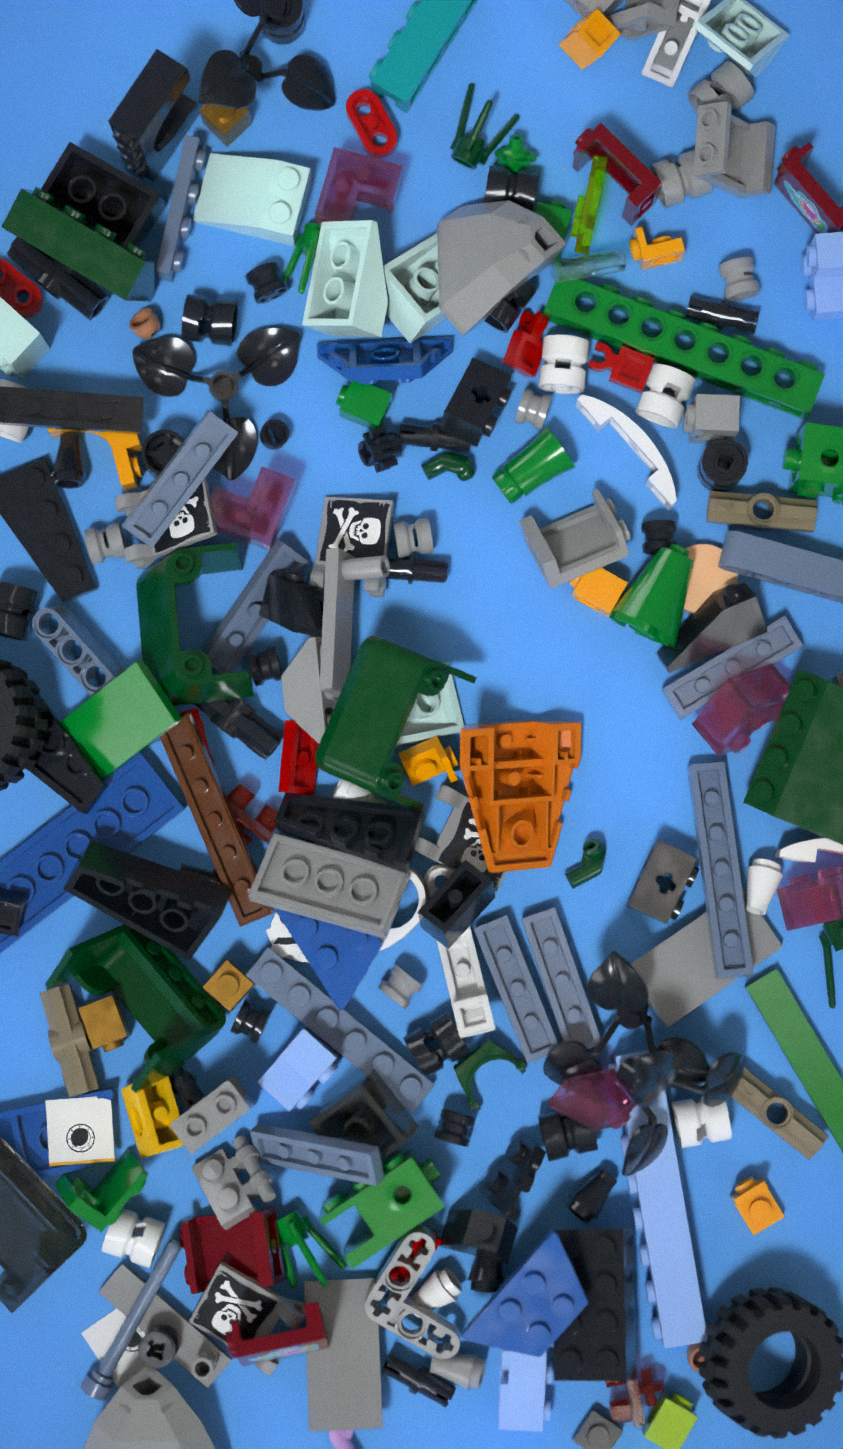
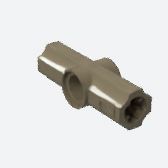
(784, 512)
(69, 1040)
(794, 1127)

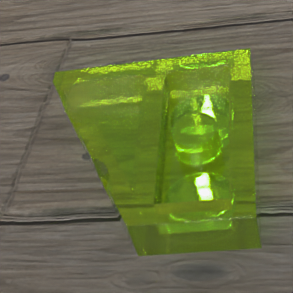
(587, 207)

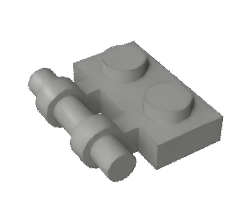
(224, 1188)

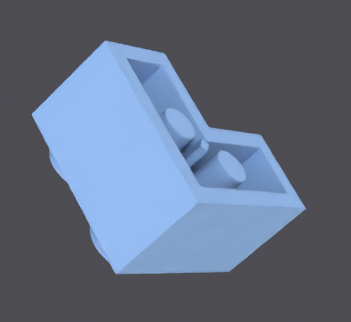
(825, 276)
(298, 1069)

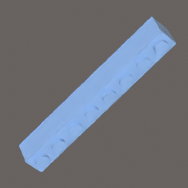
(665, 1234)

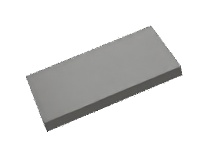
(328, 886)
(682, 966)
(347, 1375)

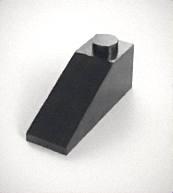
(716, 626)

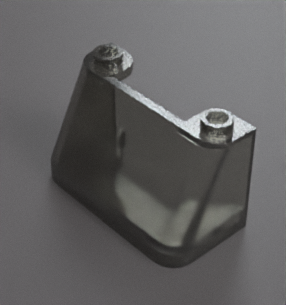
(35, 1230)

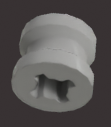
(533, 409)
(400, 986)

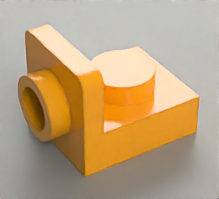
(659, 253)
(428, 760)
(756, 1204)

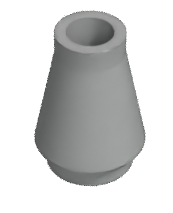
(461, 1369)

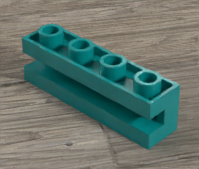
(418, 49)

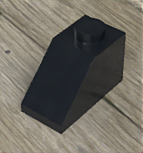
(292, 604)
(479, 1234)

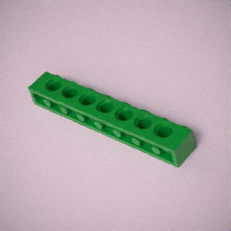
(727, 375)

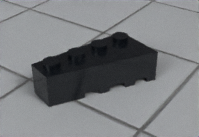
(149, 897)

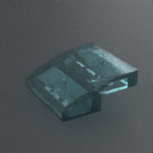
(588, 265)

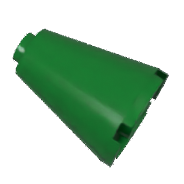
(657, 597)

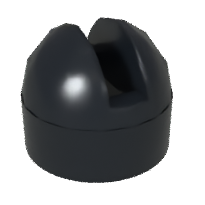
(280, 433)

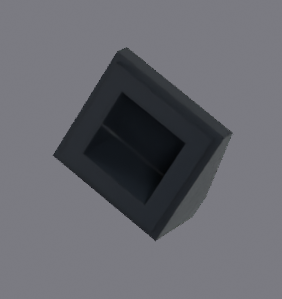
(11, 911)

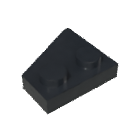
(512, 1175)

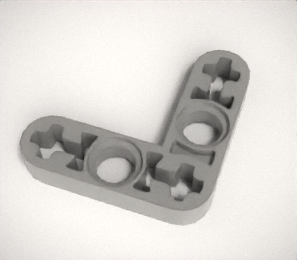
(400, 1305)

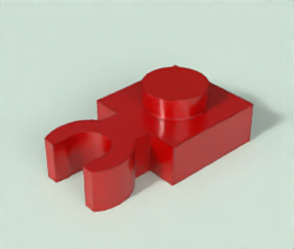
(628, 368)

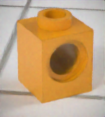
(589, 39)
(598, 590)

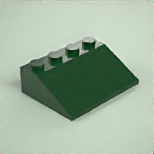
(81, 246)
(804, 760)

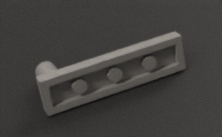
(340, 573)
(196, 1352)

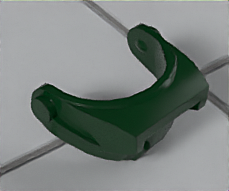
(484, 1053)

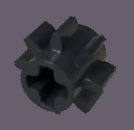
(380, 449)

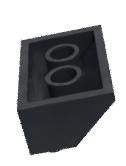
(104, 195)

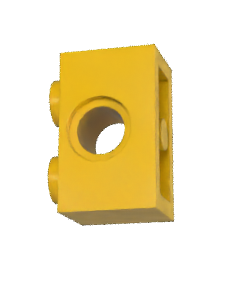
(150, 1117)

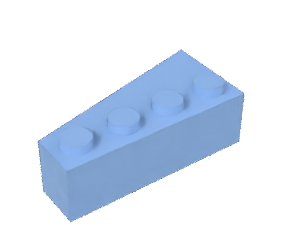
(523, 1391)

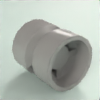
(726, 85)
(679, 180)

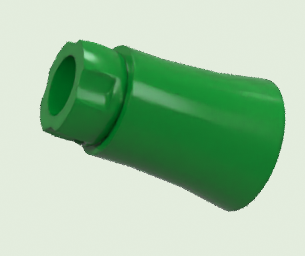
(533, 467)

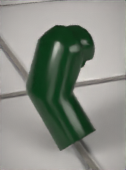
(450, 462)
(591, 863)

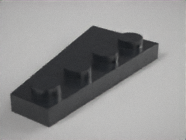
(41, 524)
(66, 766)
(360, 828)

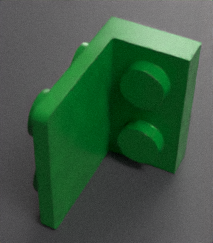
(105, 1202)

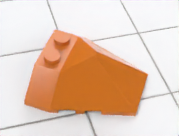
(518, 787)

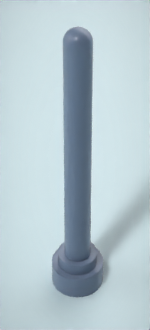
(98, 1383)

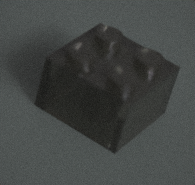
(366, 1115)

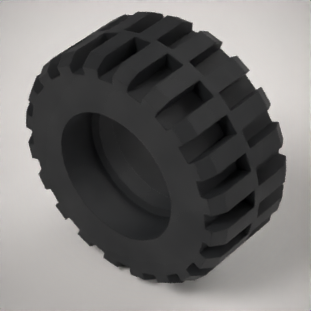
(19, 723)
(805, 1390)

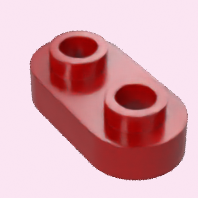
(373, 124)
(15, 283)

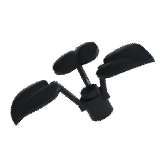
(231, 79)
(266, 353)
(620, 987)
(647, 1079)

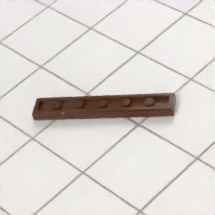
(214, 817)

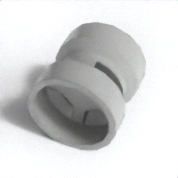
(739, 279)
(405, 538)
(97, 543)

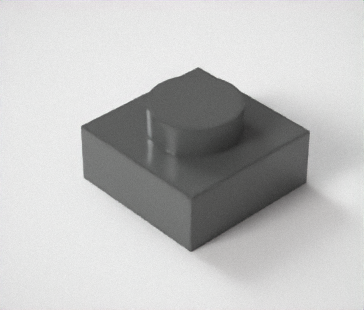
(597, 1432)

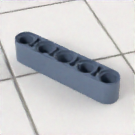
(782, 565)
(61, 645)

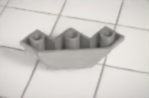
(487, 256)
(148, 1415)

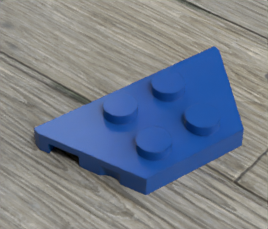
(385, 359)
(334, 953)
(27, 1134)
(532, 1303)

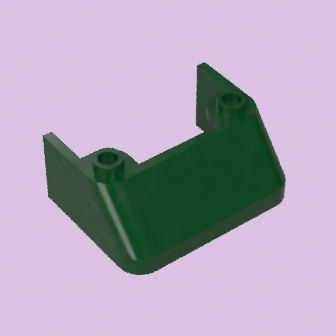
(186, 674)
(374, 713)
(153, 989)

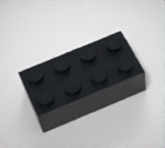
(603, 1335)

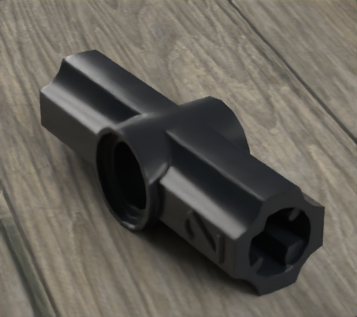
(59, 279)
(241, 722)

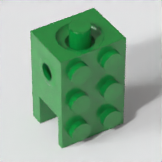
(816, 462)
(391, 1207)

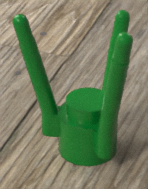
(307, 244)
(293, 1231)

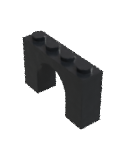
(153, 116)

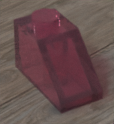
(594, 1100)

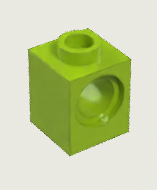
(670, 1421)

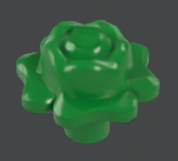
(515, 155)

